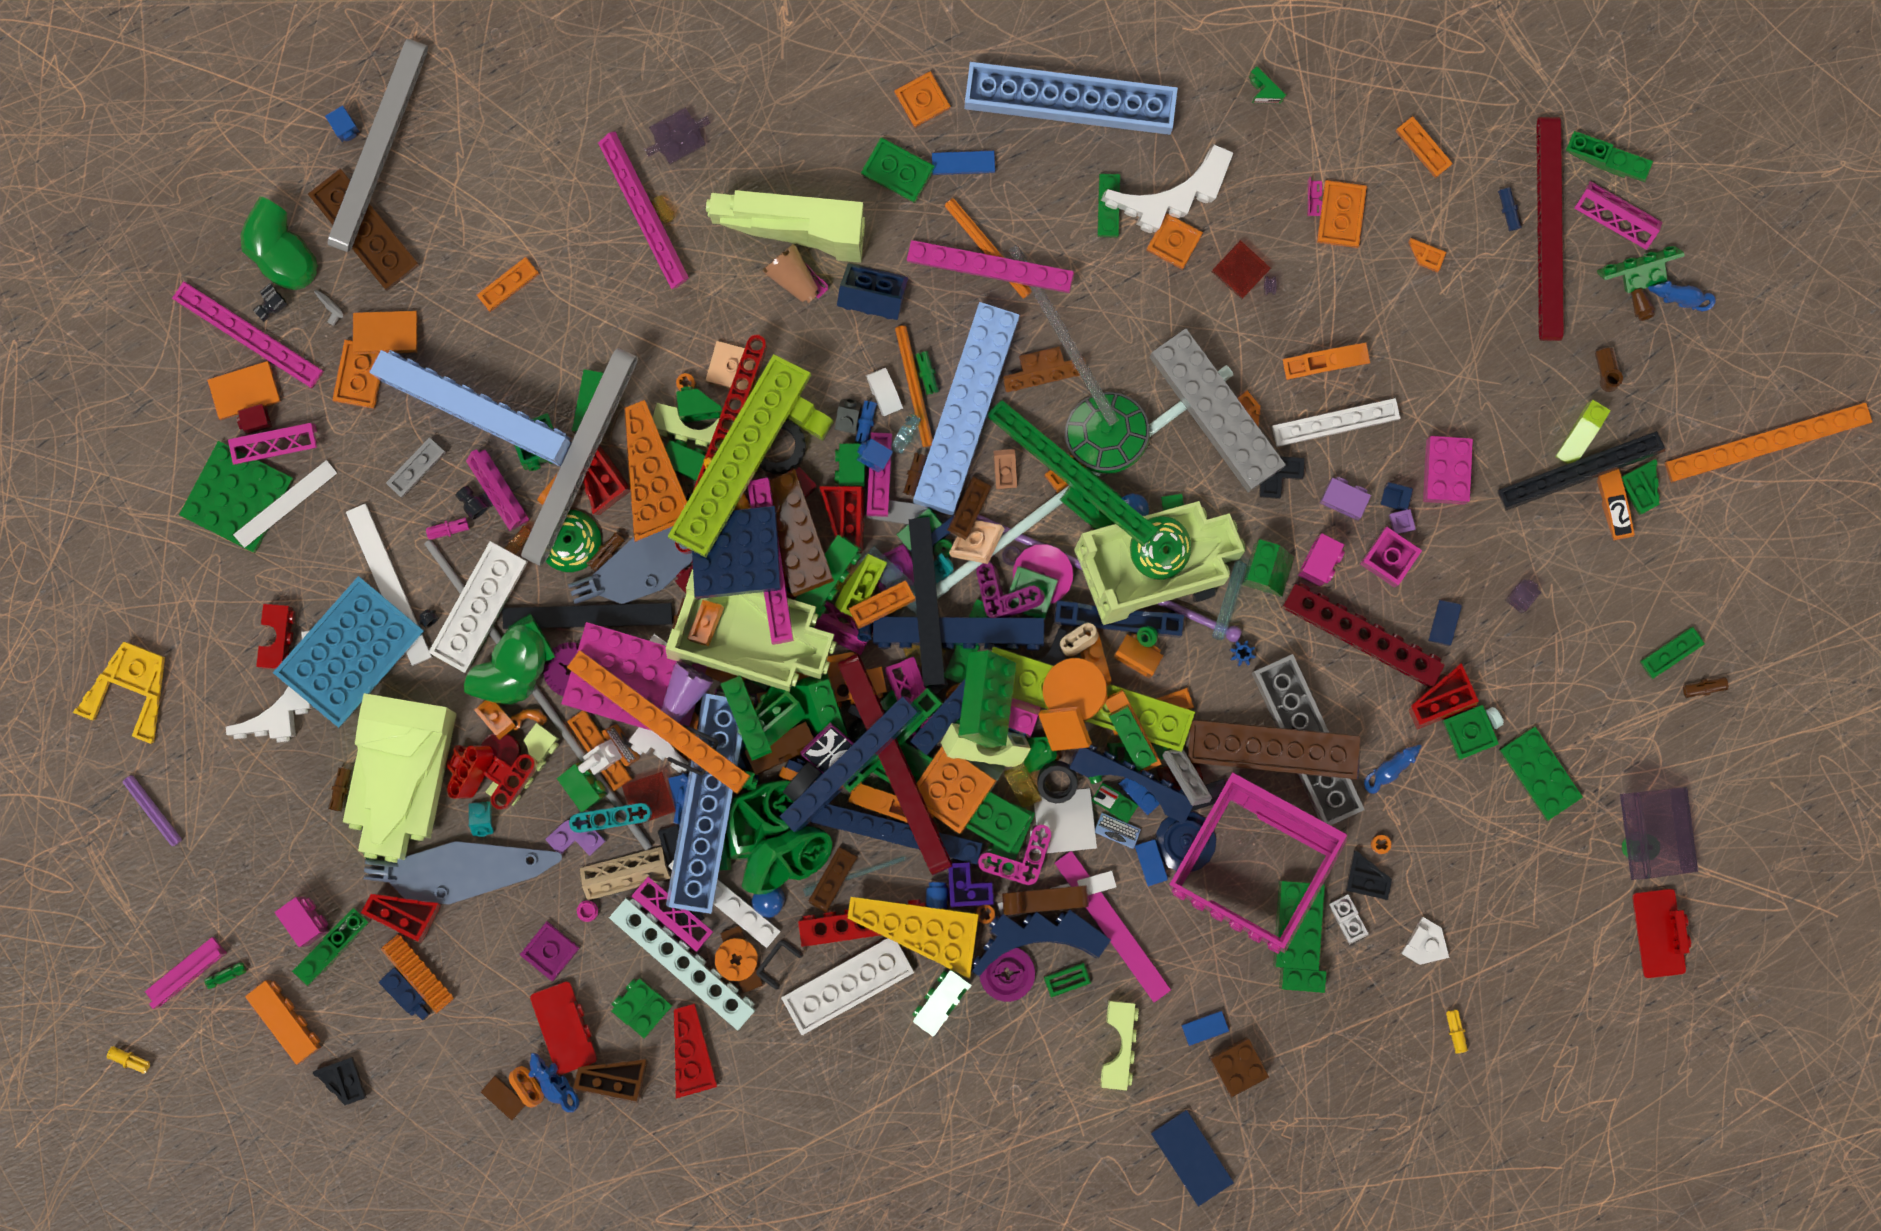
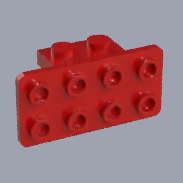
(1661, 933)
(564, 1027)

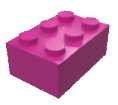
(1447, 470)

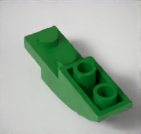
(1606, 157)
(330, 947)

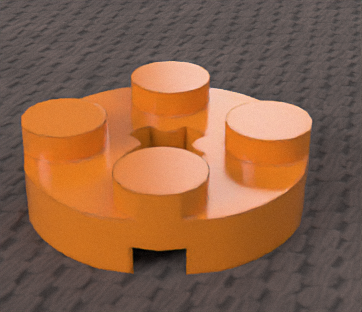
(732, 971)

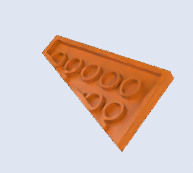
(653, 483)

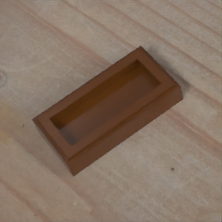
(503, 1097)

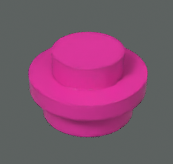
(587, 911)

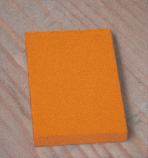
(1341, 214)
(385, 332)
(353, 381)
(243, 390)

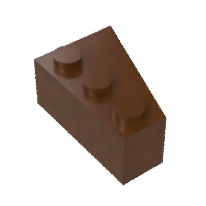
(783, 750)
(613, 1080)

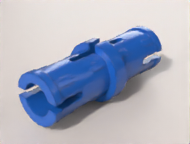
(865, 422)

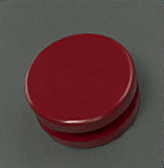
(506, 748)

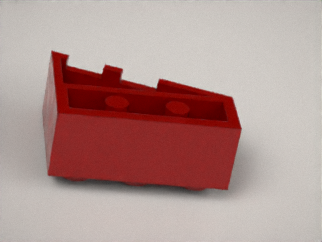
(604, 483)

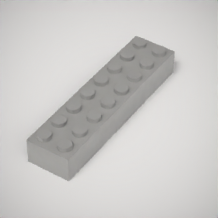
(1217, 410)
(1294, 708)

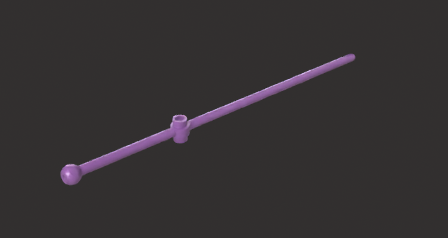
(1232, 634)

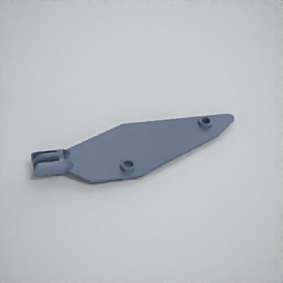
(635, 570)
(460, 870)

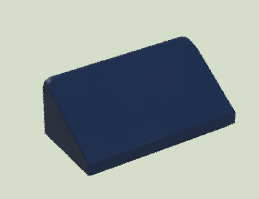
(1445, 623)

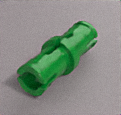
(927, 373)

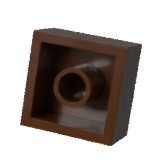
(1238, 1067)

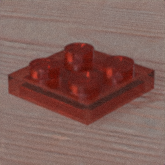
(1241, 270)
(650, 791)

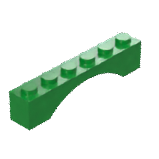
(928, 704)

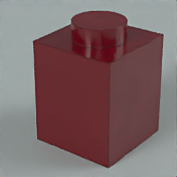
(254, 419)

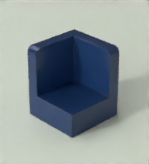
(1396, 496)

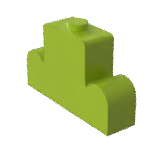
(810, 419)

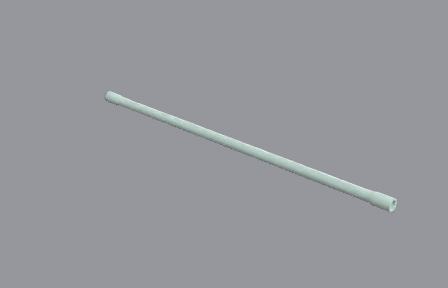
(944, 585)

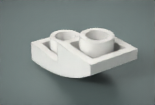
(884, 391)
(1348, 919)

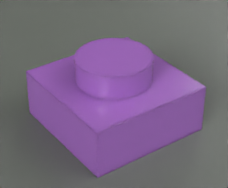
(1402, 521)

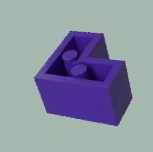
(963, 892)

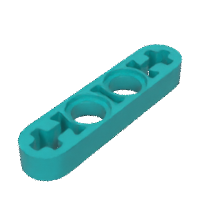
(610, 815)

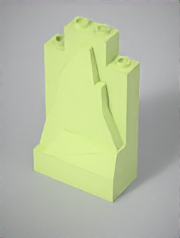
(806, 221)
(1122, 589)
(744, 641)
(397, 773)

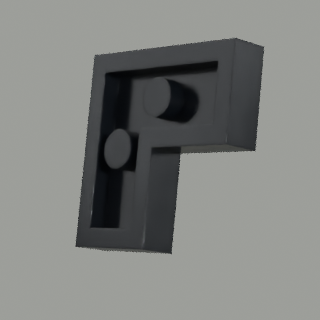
(1292, 470)

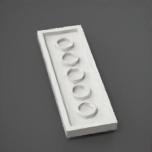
(478, 607)
(847, 985)

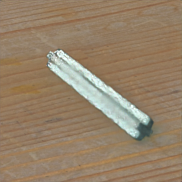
(1229, 600)

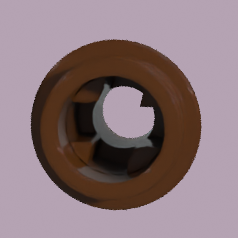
(1642, 305)

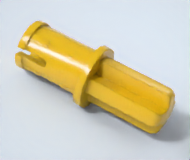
(1456, 1031)
(128, 1059)

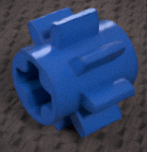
(1247, 650)

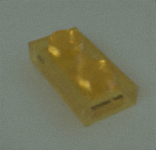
(1023, 785)

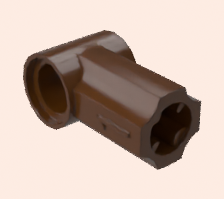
(1608, 367)

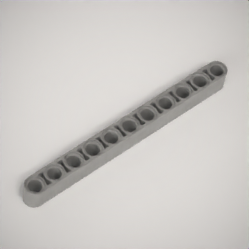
(377, 145)
(579, 456)

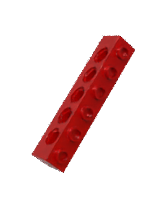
(809, 936)

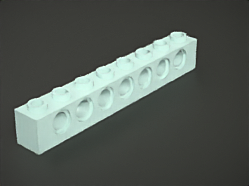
(622, 917)

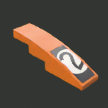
(1615, 505)

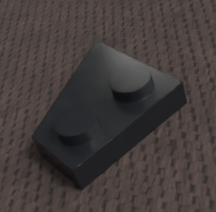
(1367, 879)

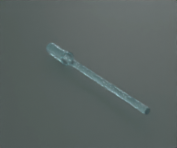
(809, 890)

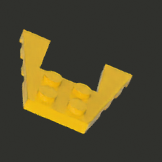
(134, 670)

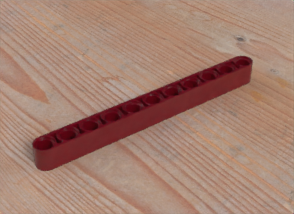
(1549, 229)
(896, 768)

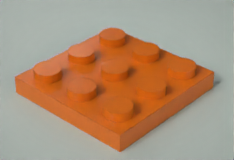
(954, 789)

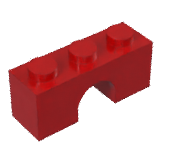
(280, 618)

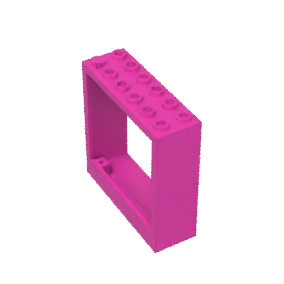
(1282, 817)

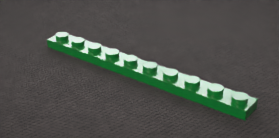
(1073, 473)

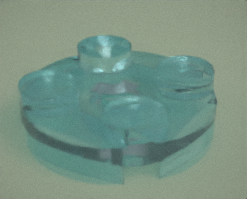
(905, 433)

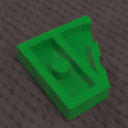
(1642, 487)
(1039, 754)

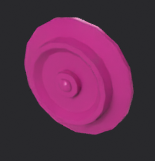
(1050, 562)

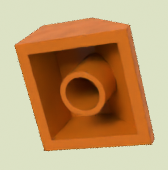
(1138, 657)

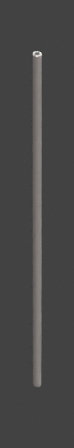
(543, 702)

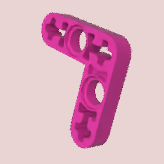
(1020, 867)

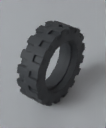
(796, 457)

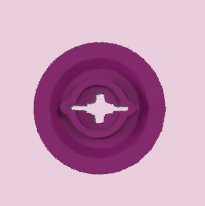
(554, 673)
(1017, 985)

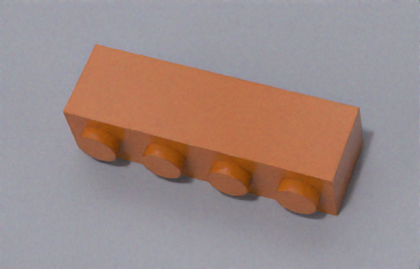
(283, 1021)

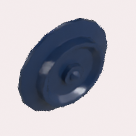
(1176, 839)

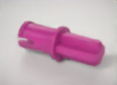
(447, 528)

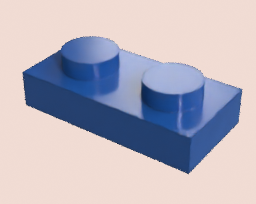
(1139, 795)

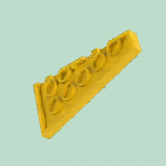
(932, 932)

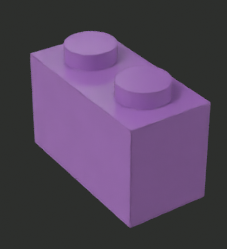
(1345, 498)

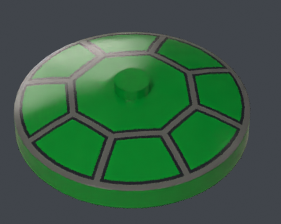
(1104, 446)

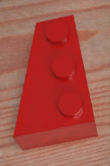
(846, 512)
(1445, 699)
(402, 915)

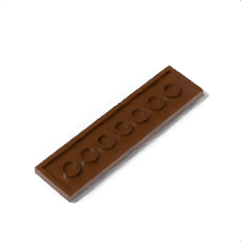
(1275, 749)

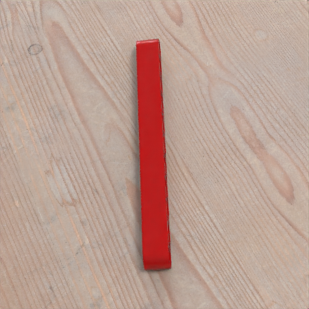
(735, 394)

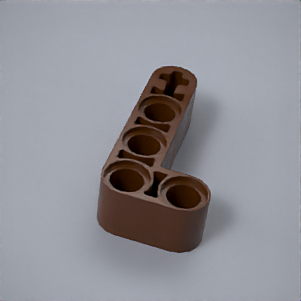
(1045, 900)

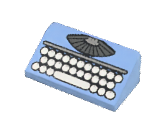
(1117, 831)

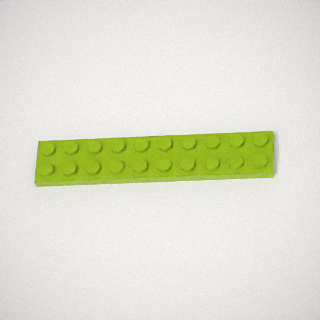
(739, 455)
(1161, 721)

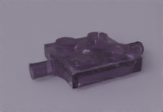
(677, 136)

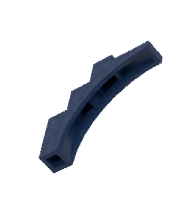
(1069, 931)

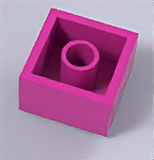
(1390, 557)
(1321, 560)
(302, 921)

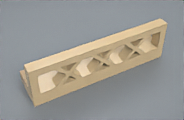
(624, 877)

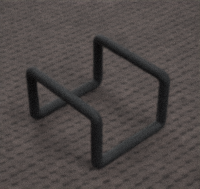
(688, 767)
(765, 977)

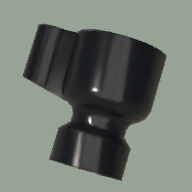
(272, 303)
(473, 505)

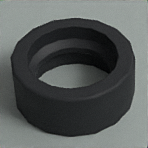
(802, 781)
(1057, 797)

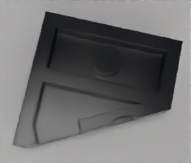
(343, 1081)

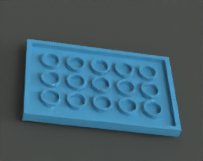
(348, 652)

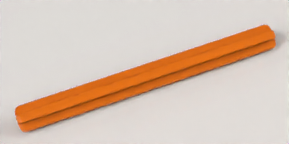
(980, 239)
(914, 385)

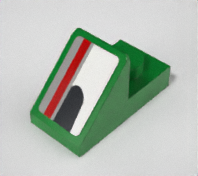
(1270, 92)
(1114, 802)

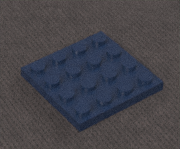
(741, 558)

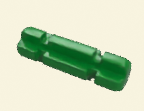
(225, 975)

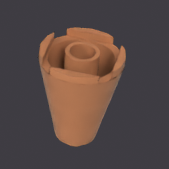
(792, 274)

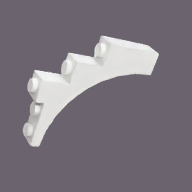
(1152, 208)
(276, 720)
(644, 740)

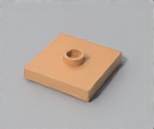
(725, 364)
(979, 544)

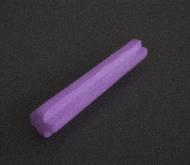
(152, 810)

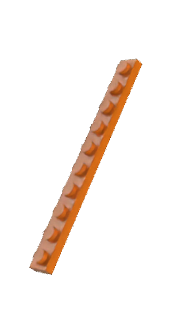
(1768, 442)
(658, 722)

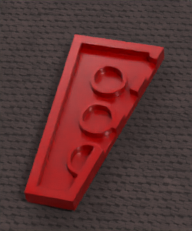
(692, 1060)

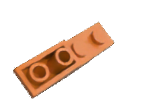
(1326, 361)
(878, 801)

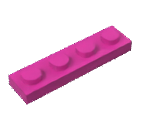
(879, 481)

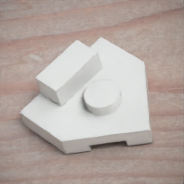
(1426, 943)

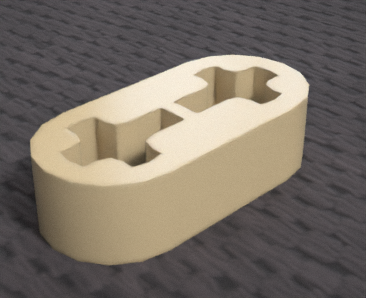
(1079, 639)

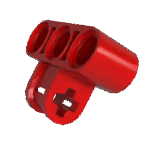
(467, 770)
(501, 772)

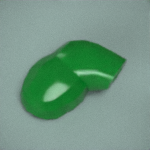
(275, 250)
(513, 669)
(755, 817)
(785, 858)

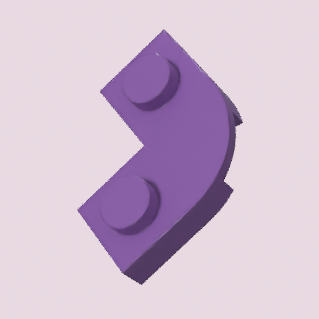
(564, 837)

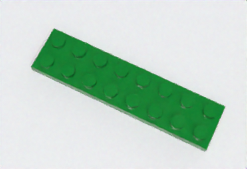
(994, 819)

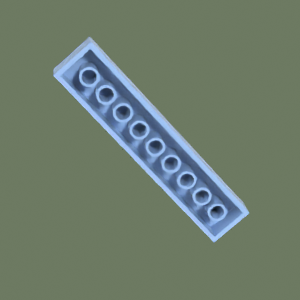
(1070, 98)
(471, 407)
(966, 409)
(704, 815)

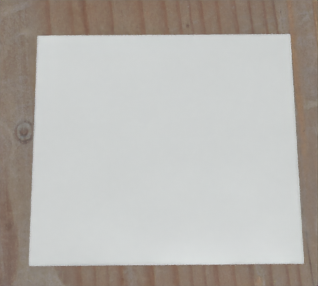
(1069, 823)

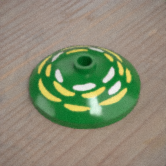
(583, 546)
(1152, 560)

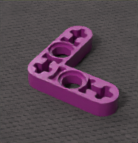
(1002, 601)

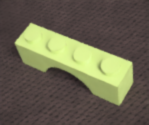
(668, 422)
(539, 744)
(1009, 755)
(1116, 1073)

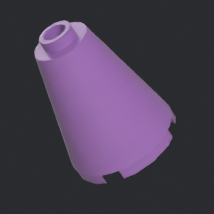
(684, 690)

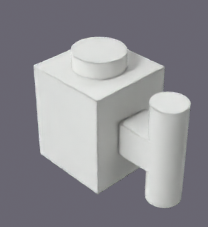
(600, 758)

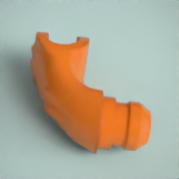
(533, 714)

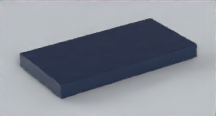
(1192, 1158)

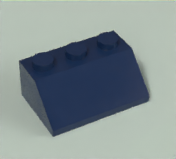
(872, 291)

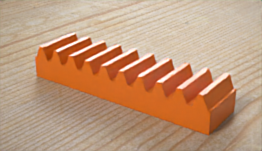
(417, 973)

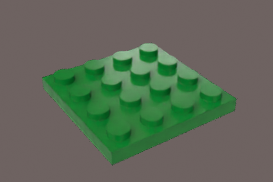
(232, 494)

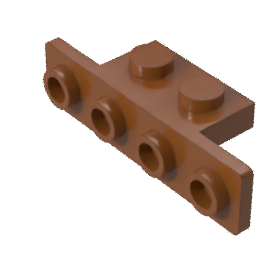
(1039, 369)

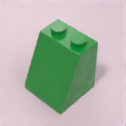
(1268, 568)

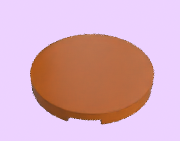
(1075, 684)

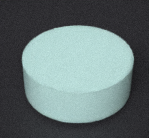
(1494, 717)

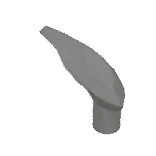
(331, 306)

